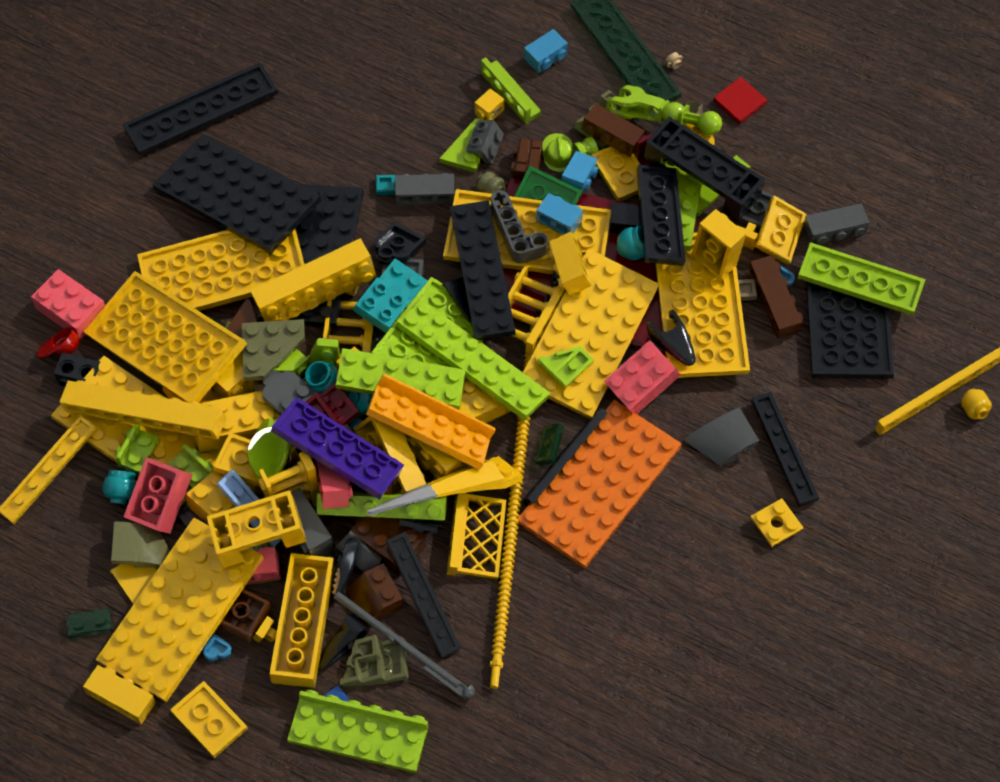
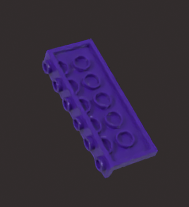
(337, 448)

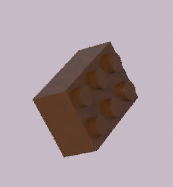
(377, 530)

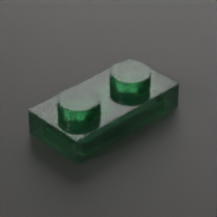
(549, 444)
(89, 623)

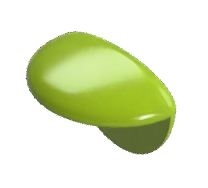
(268, 453)

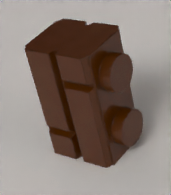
(527, 154)

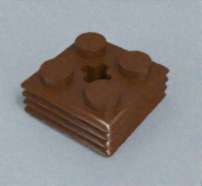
(248, 624)

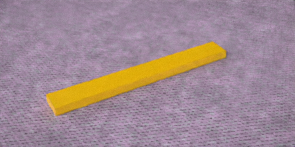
(938, 392)

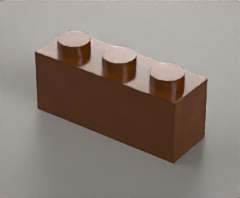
(612, 130)

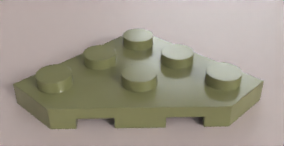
(269, 345)

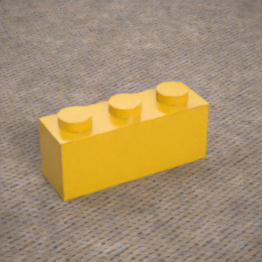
(569, 264)
(119, 694)

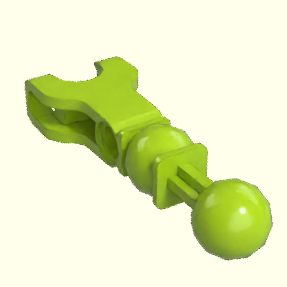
(643, 106)

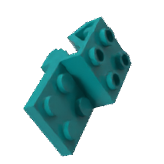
(389, 295)

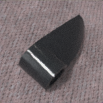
(342, 642)

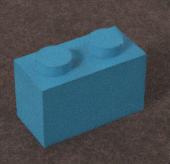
(545, 51)
(580, 171)
(559, 214)

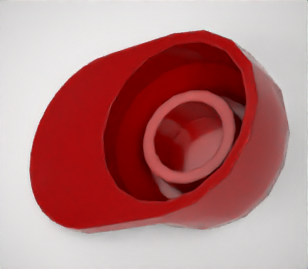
(62, 342)

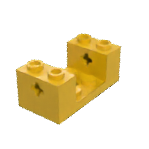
(277, 520)

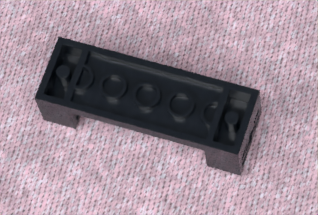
(706, 164)

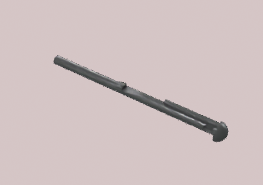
(430, 667)

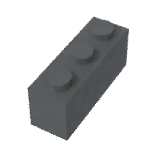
(424, 189)
(836, 224)

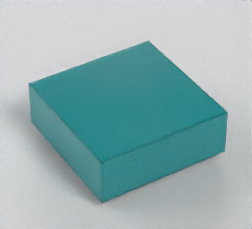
(385, 184)

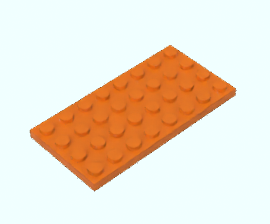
(600, 484)

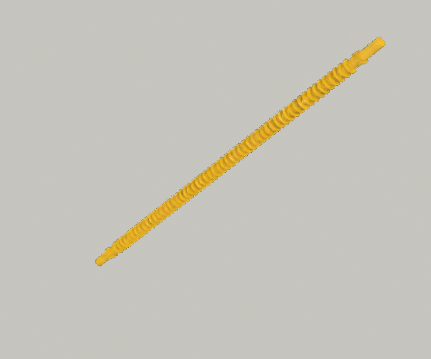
(514, 505)

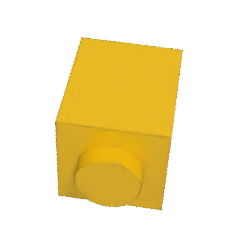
(489, 105)

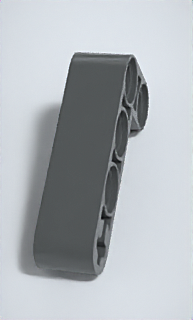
(512, 226)

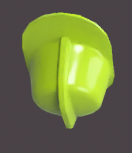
(557, 152)

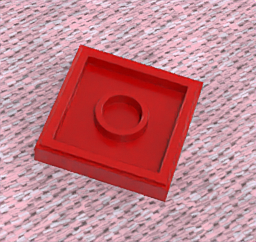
(740, 100)

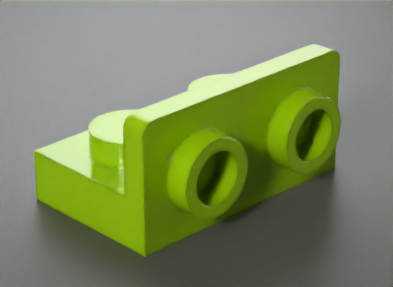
(136, 448)
(189, 461)

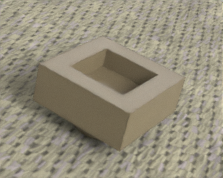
(747, 289)

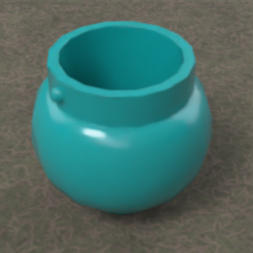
(630, 243)
(321, 375)
(119, 486)

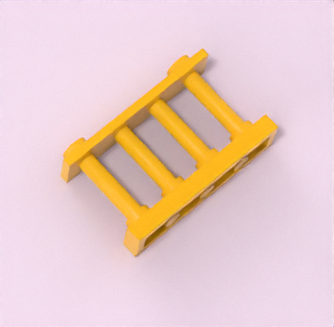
(548, 308)
(364, 340)
(306, 477)

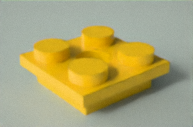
(782, 513)

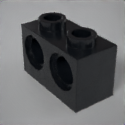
(79, 365)

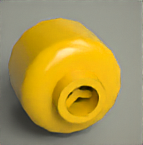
(976, 404)

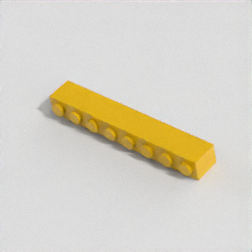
(143, 409)

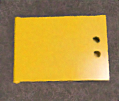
(133, 579)

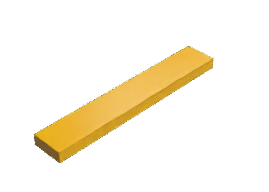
(47, 469)

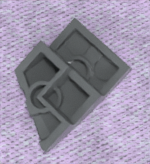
(724, 438)

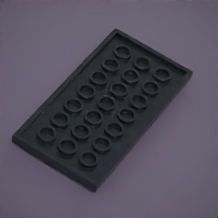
(237, 193)
(324, 230)

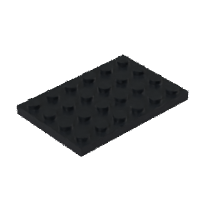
(847, 336)

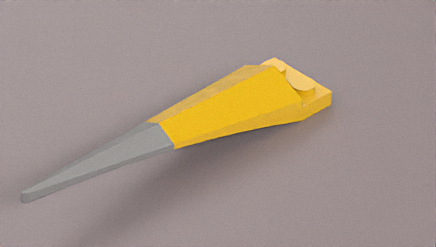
(493, 475)

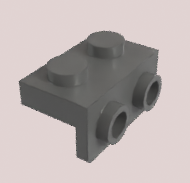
(485, 140)

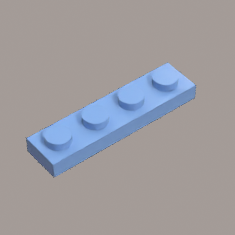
(240, 494)

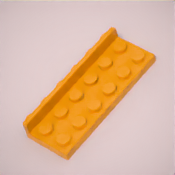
(430, 421)

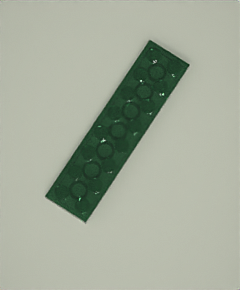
(625, 48)

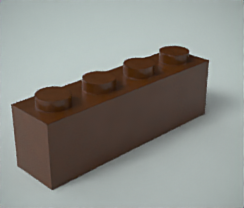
(775, 296)

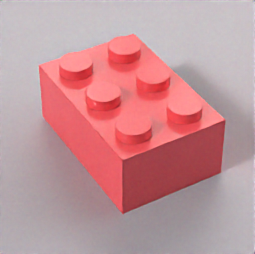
(67, 302)
(642, 377)
(158, 495)

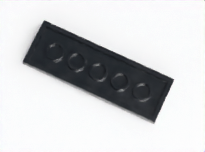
(660, 215)

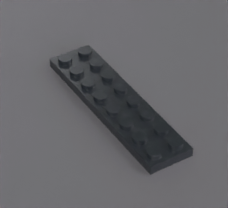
(200, 109)
(482, 270)

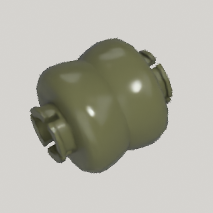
(489, 183)

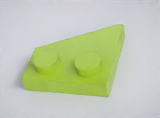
(566, 365)

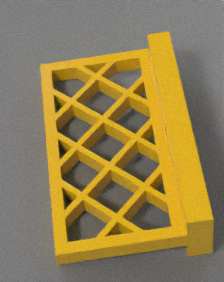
(458, 536)

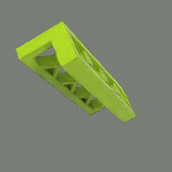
(510, 90)

